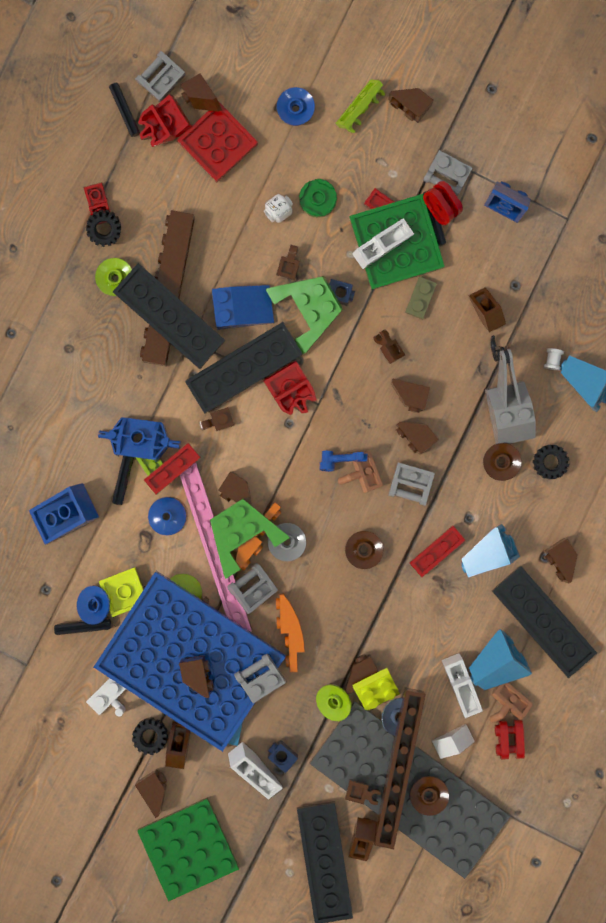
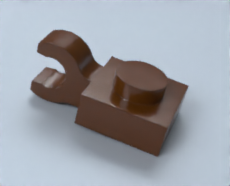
(288, 265)
(390, 348)
(220, 419)

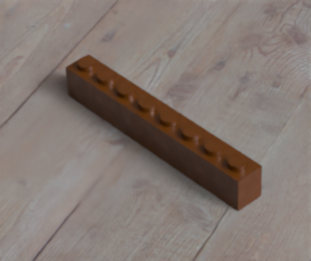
(171, 275)
(399, 768)

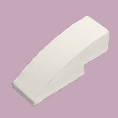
(382, 243)
(462, 685)

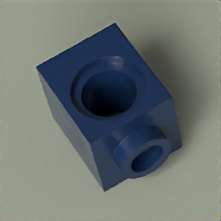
(335, 284)
(286, 763)

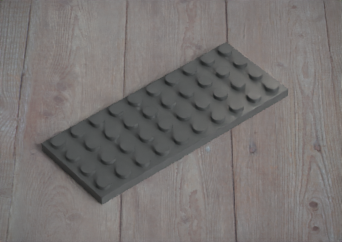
(457, 835)

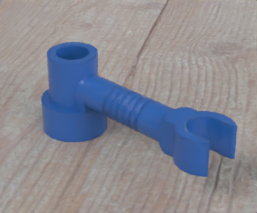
(329, 460)

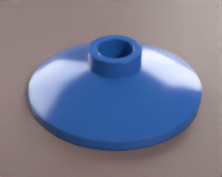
(295, 97)
(176, 512)
(87, 605)

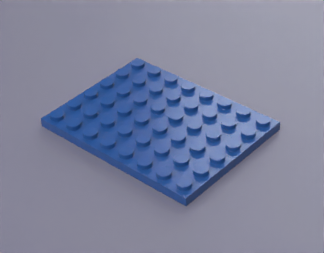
(177, 625)

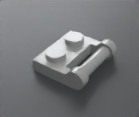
(164, 80)
(449, 168)
(412, 477)
(256, 593)
(262, 684)

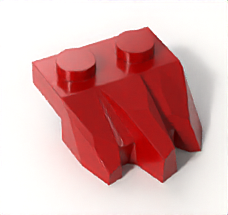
(163, 122)
(290, 388)

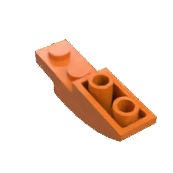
(253, 545)
(289, 623)

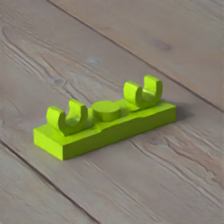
(360, 105)

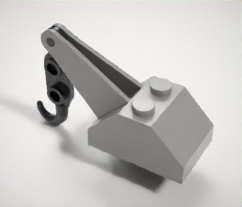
(509, 404)

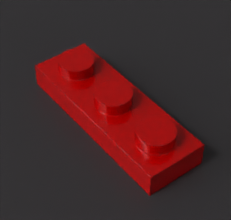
(172, 468)
(437, 551)

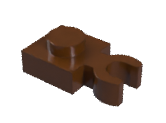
(359, 791)

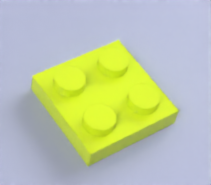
(122, 590)
(376, 689)

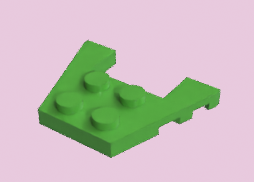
(315, 303)
(236, 527)

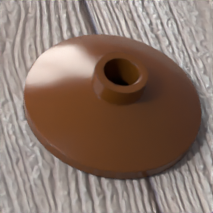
(506, 470)
(368, 559)
(429, 805)

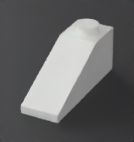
(253, 770)

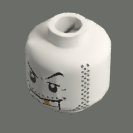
(278, 208)

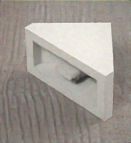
(453, 742)

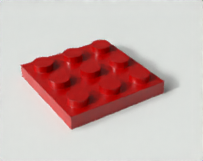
(217, 142)

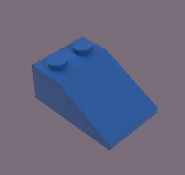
(508, 201)
(242, 306)
(63, 513)

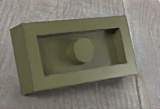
(420, 298)

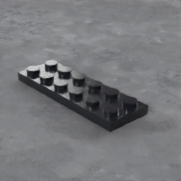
(169, 316)
(243, 367)
(544, 621)
(324, 862)

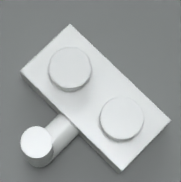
(105, 696)

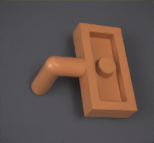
(366, 473)
(512, 701)

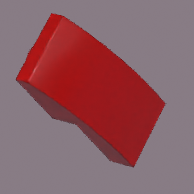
(96, 198)

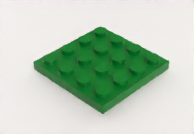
(412, 257)
(188, 849)

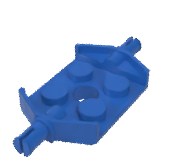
(153, 443)

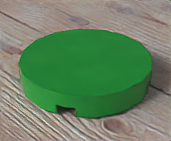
(318, 198)

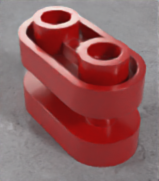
(443, 203)
(503, 748)

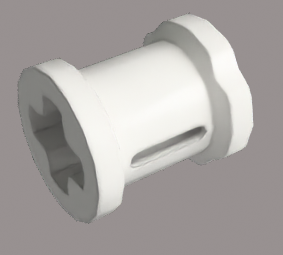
(553, 359)

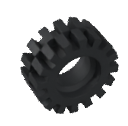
(99, 238)
(562, 462)
(139, 742)

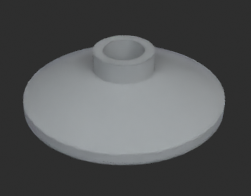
(297, 545)

